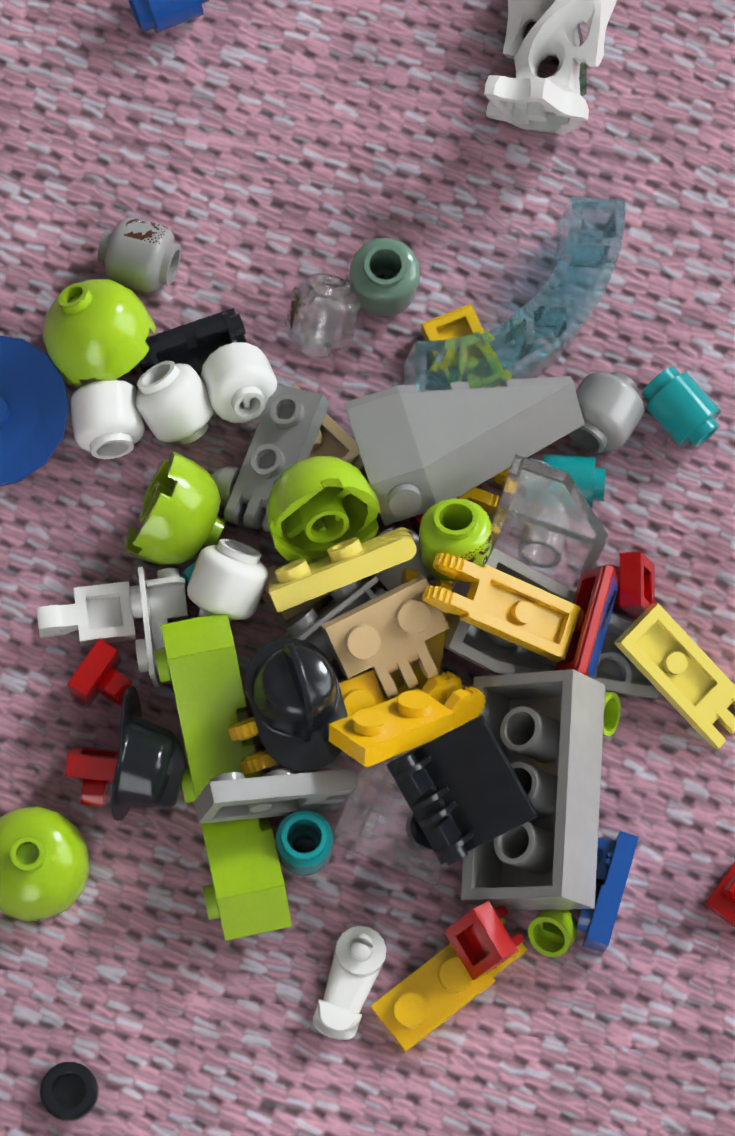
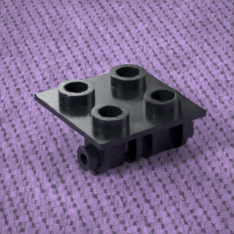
(462, 790)

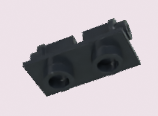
(194, 341)

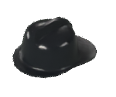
(294, 702)
(148, 762)

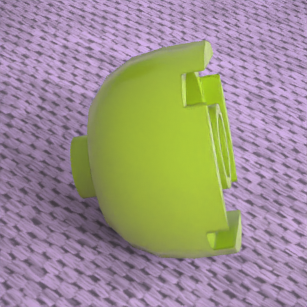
(96, 331)
(319, 506)
(177, 514)
(40, 863)

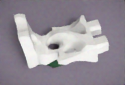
(556, 101)

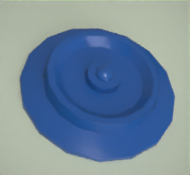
(31, 409)

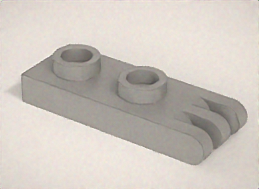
(281, 440)
(275, 794)

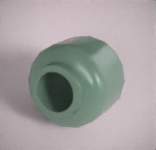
(385, 276)

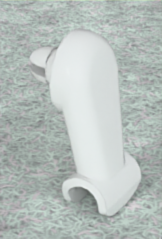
(353, 971)

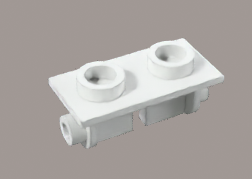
(156, 603)

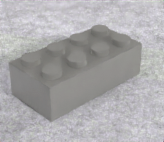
(554, 743)

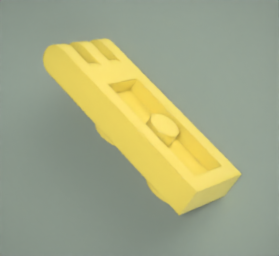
(346, 564)
(680, 672)

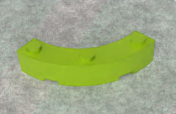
(209, 698)

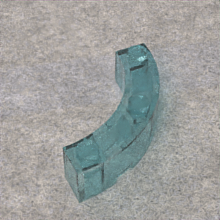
(545, 326)

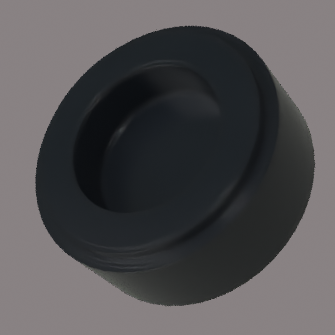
(69, 1091)

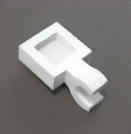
(98, 613)

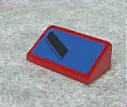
(596, 598)

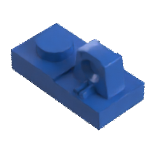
(612, 871)

